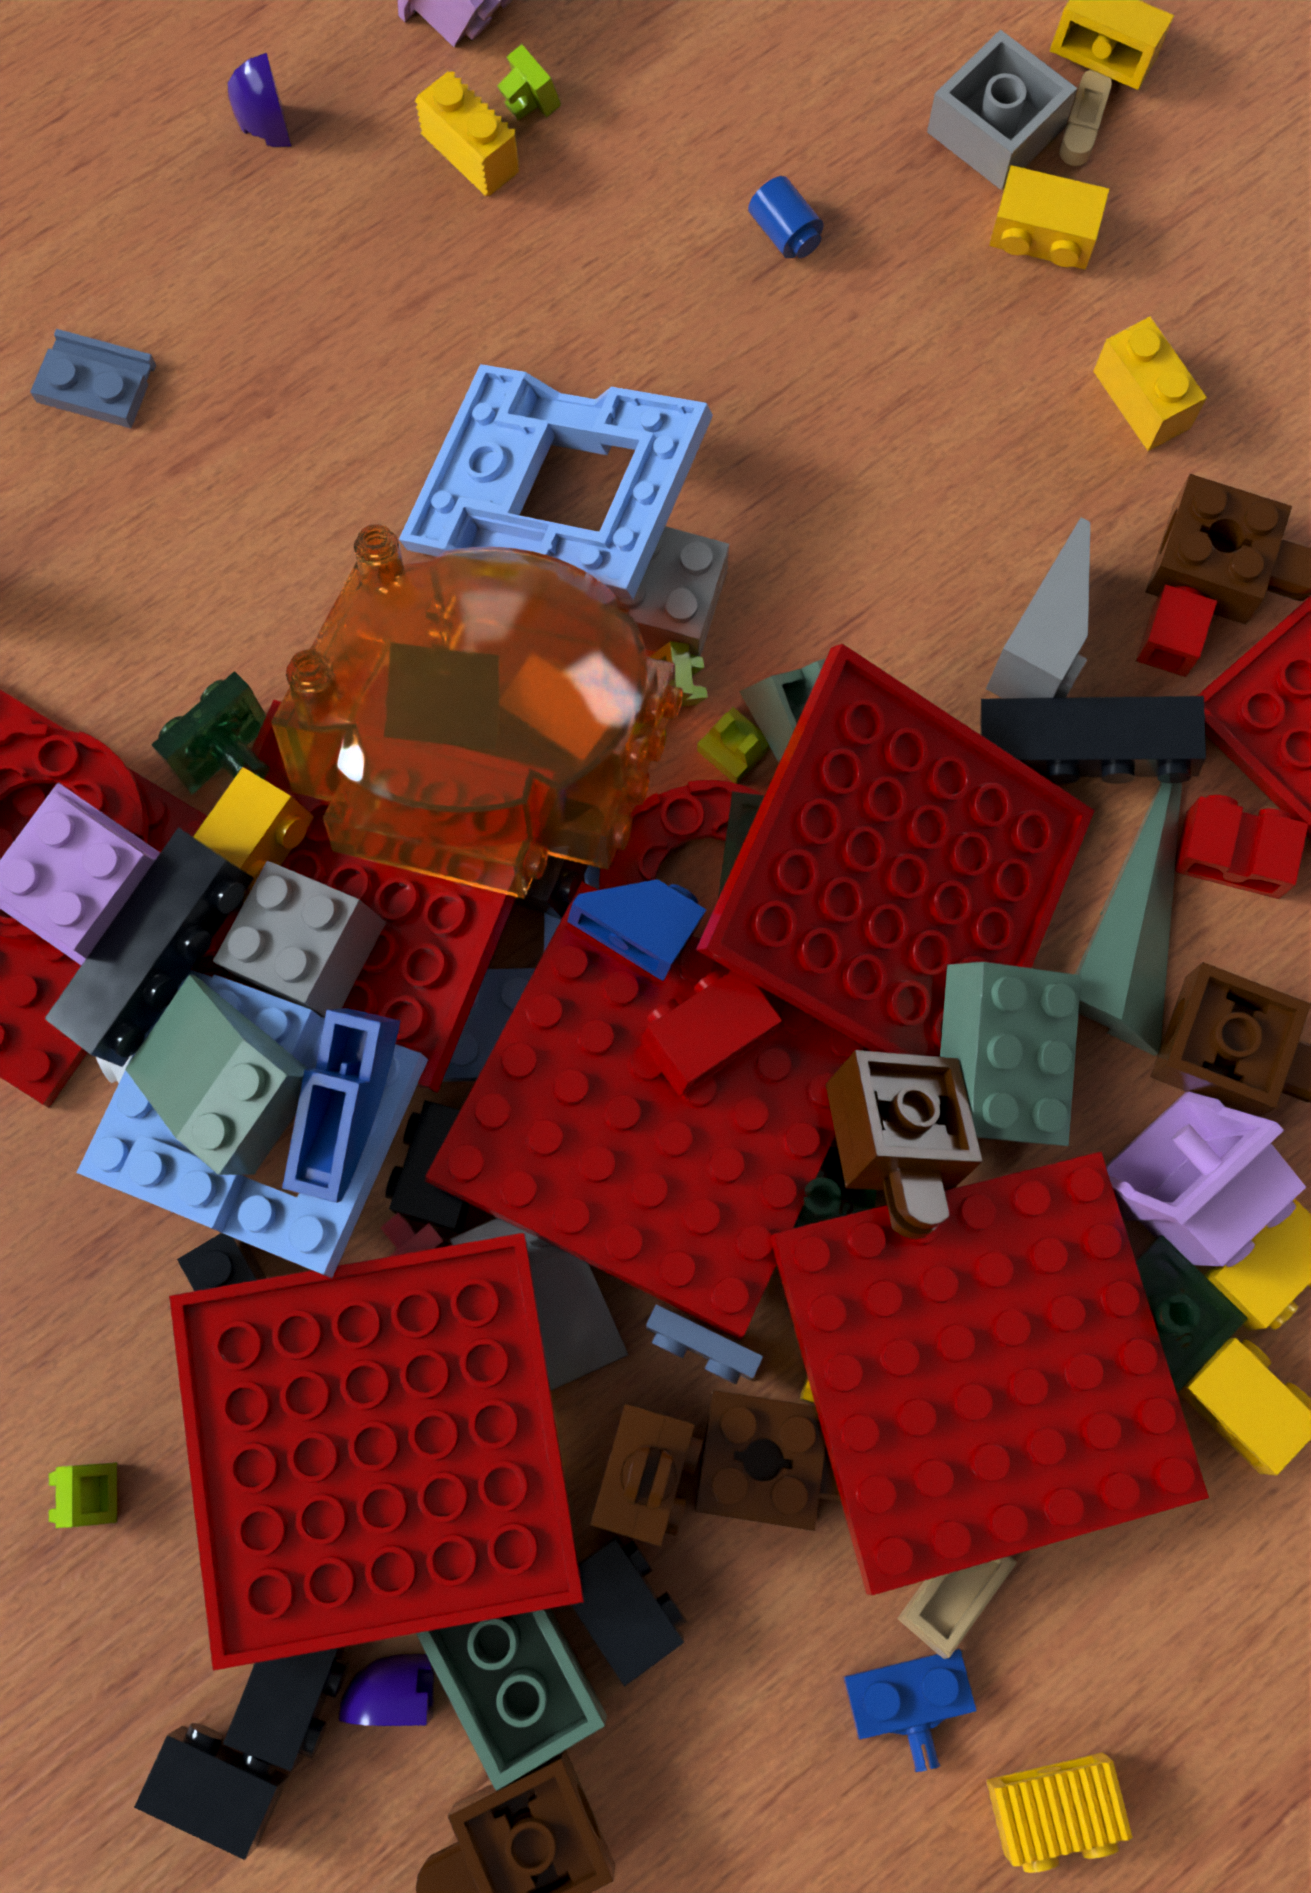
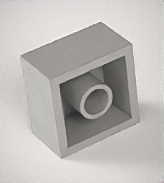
(1001, 108)
(679, 590)
(300, 940)

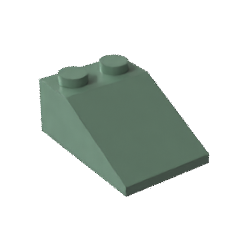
(217, 1080)

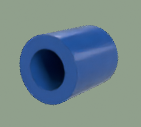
(786, 218)

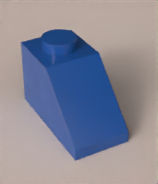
(640, 922)

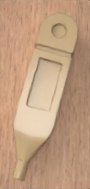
(1085, 118)

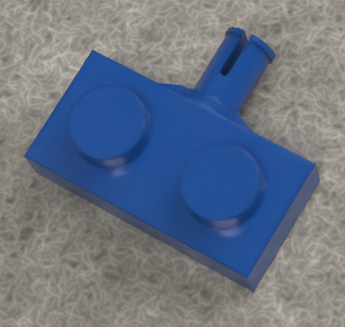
(910, 1701)

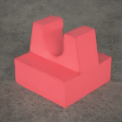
(408, 1240)

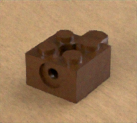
(1232, 570)
(1236, 1042)
(921, 1146)
(764, 1462)
(644, 1476)
(523, 1839)

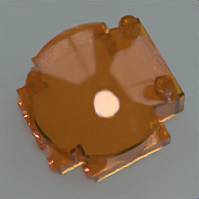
(475, 714)

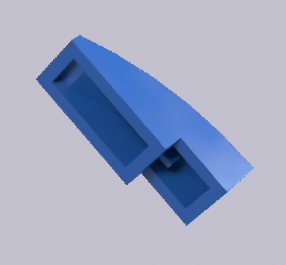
(339, 1102)

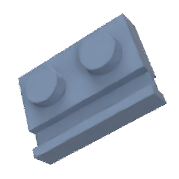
(93, 378)
(724, 1356)

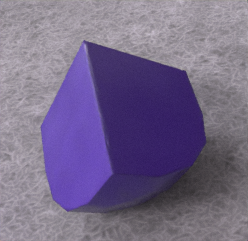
(257, 102)
(391, 1693)

